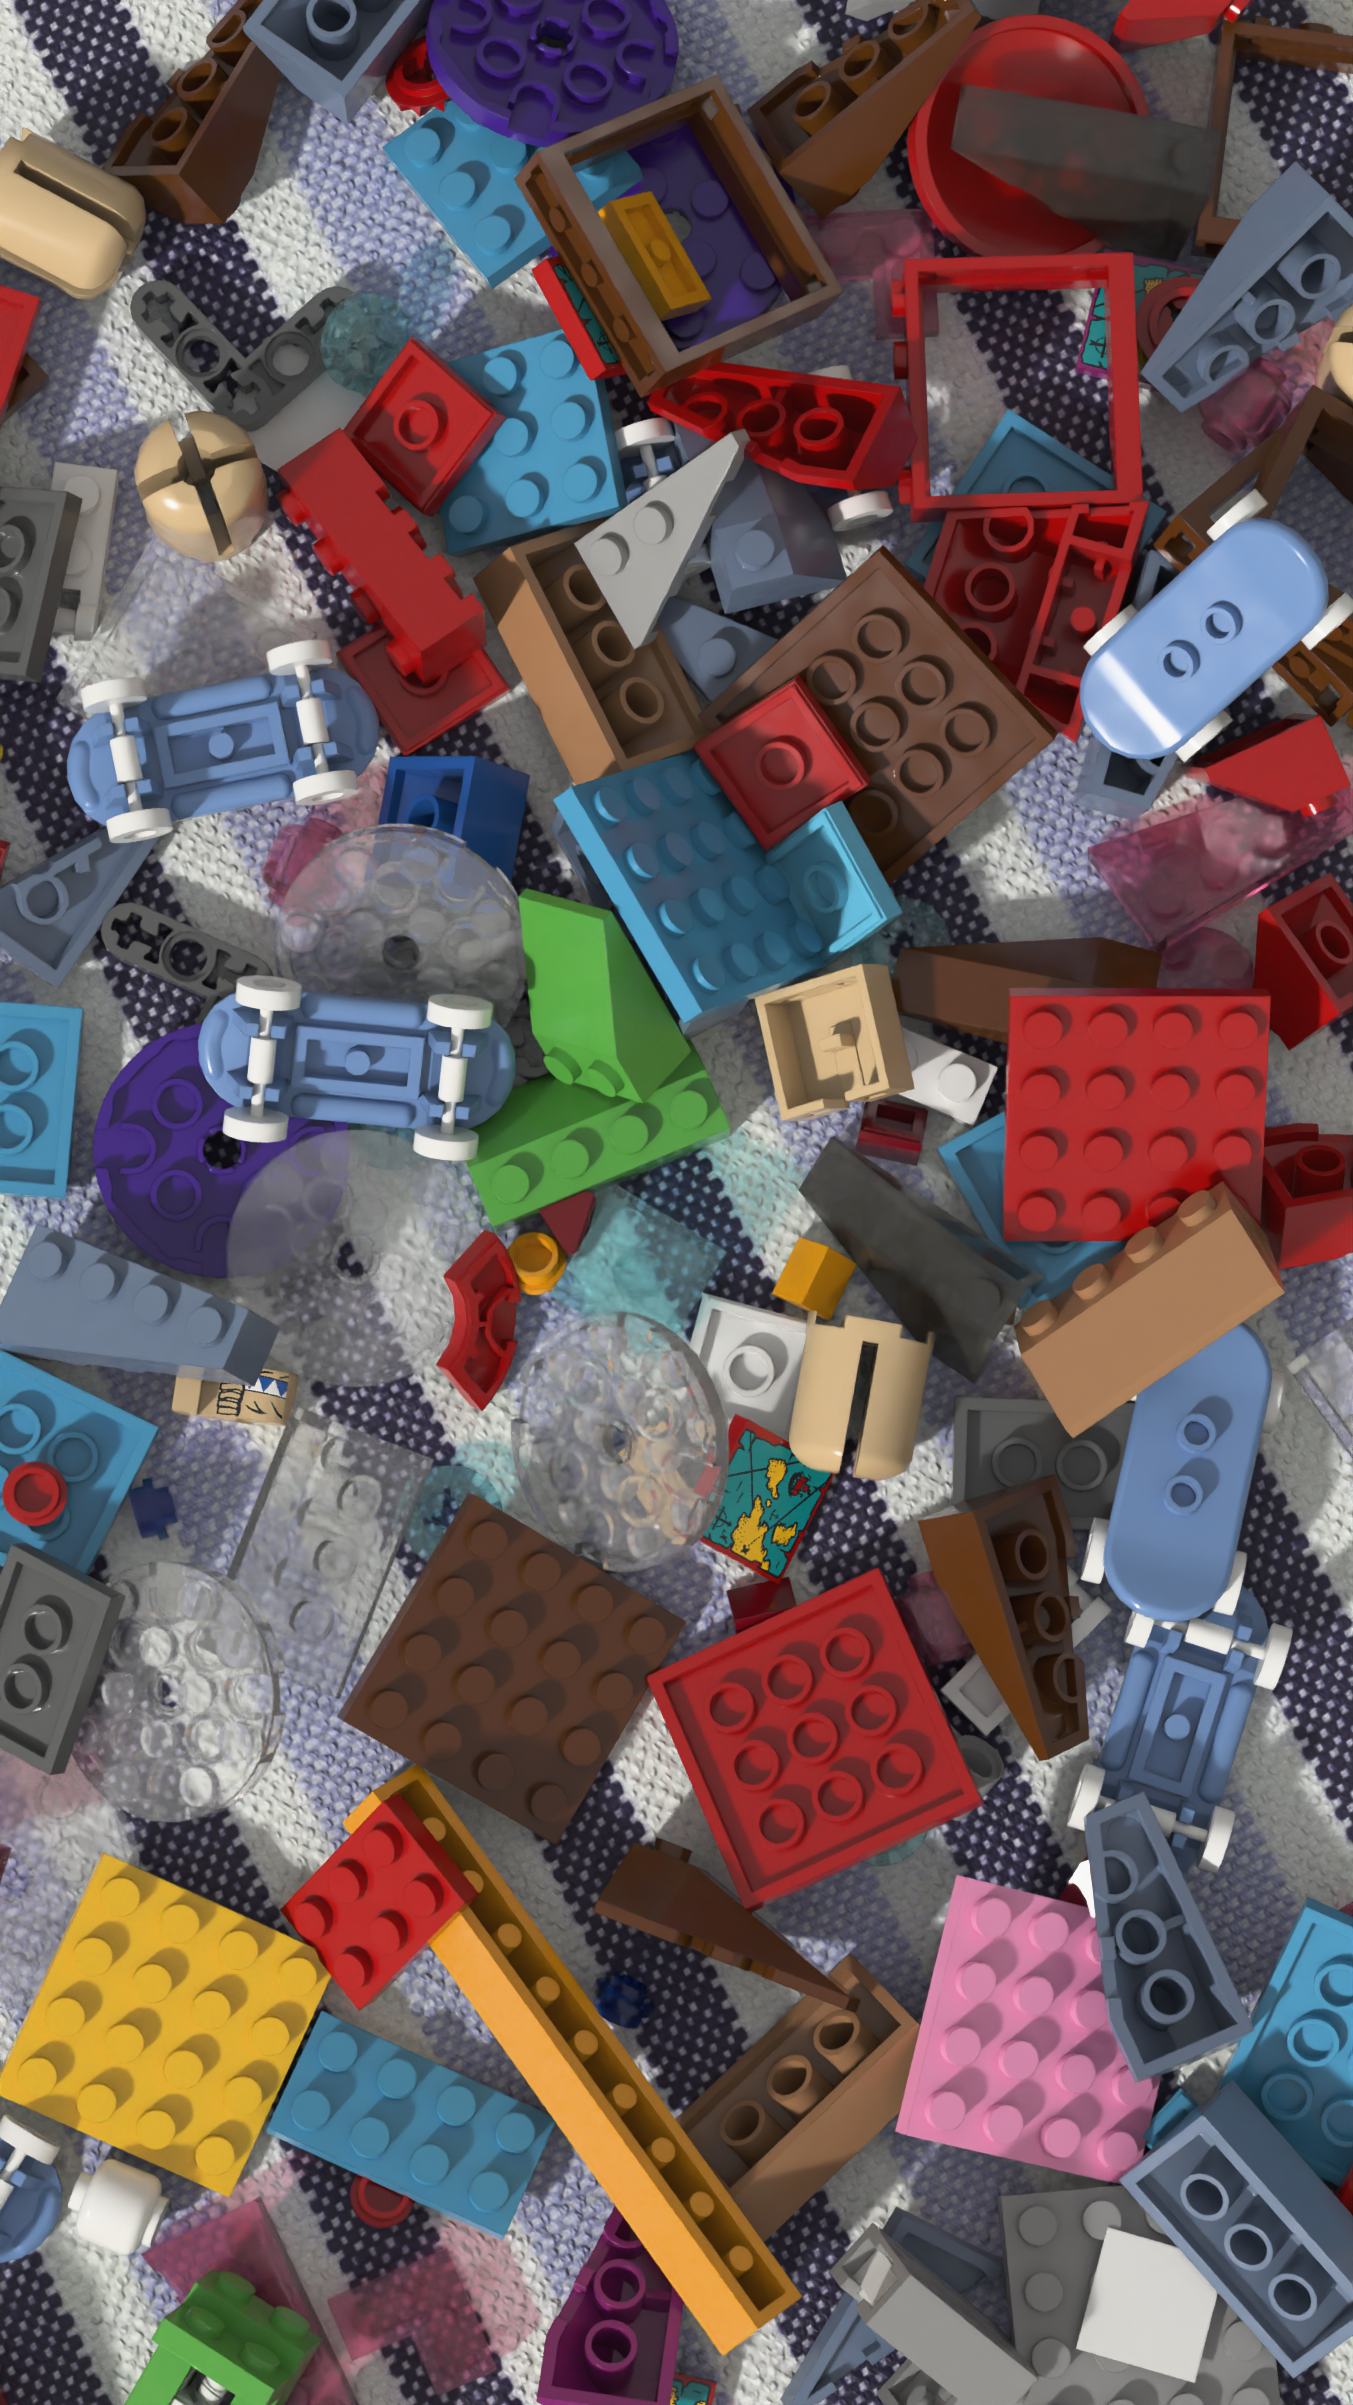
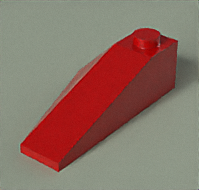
(798, 422)
(1307, 1194)

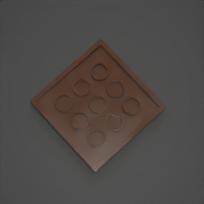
(909, 700)
(511, 1668)

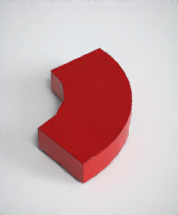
(485, 1320)

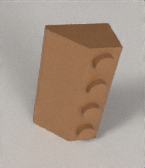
(593, 690)
(1148, 1307)
(804, 2099)

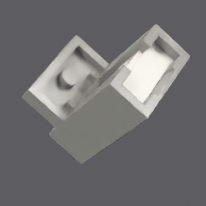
(949, 2343)

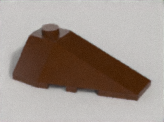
(842, 120)
(208, 133)
(970, 983)
(1010, 1591)
(691, 1908)

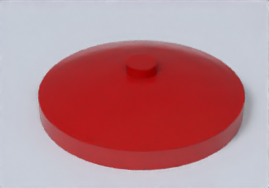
(1025, 57)

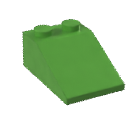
(594, 1000)

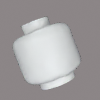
(118, 2206)

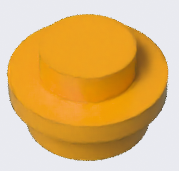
(537, 1262)

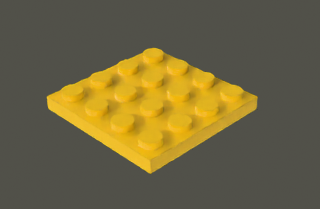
(164, 2024)

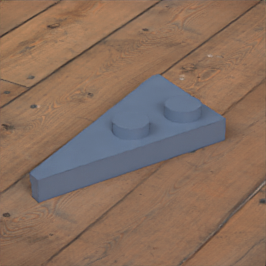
(709, 645)
(62, 902)
(845, 2336)

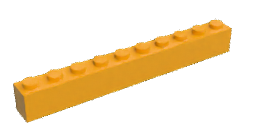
(596, 2090)

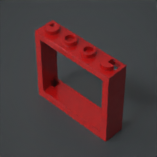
(1021, 273)

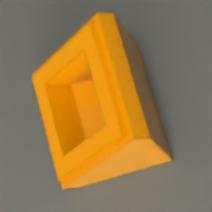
(814, 1278)

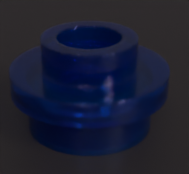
(153, 1509)
(622, 2000)

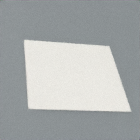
(306, 419)
(1147, 2307)

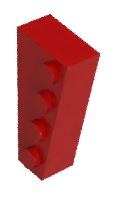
(381, 559)

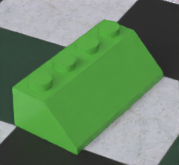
(573, 1139)

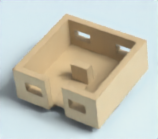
(834, 1042)

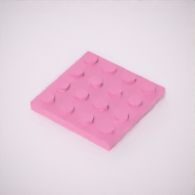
(1021, 2040)

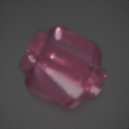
(1247, 407)
(291, 851)
(932, 1621)

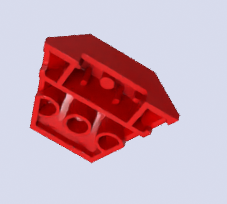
(1037, 591)

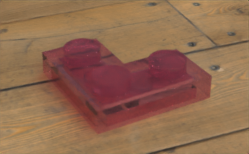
(875, 249)
(419, 2301)

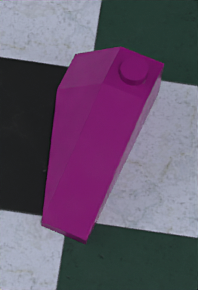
(615, 2329)

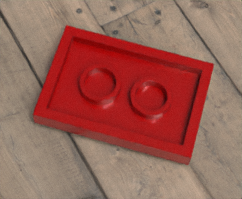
(379, 1901)

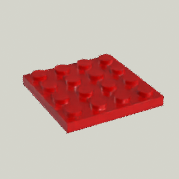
(1130, 1106)
(814, 1740)

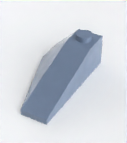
(1266, 286)
(766, 535)
(1158, 1962)

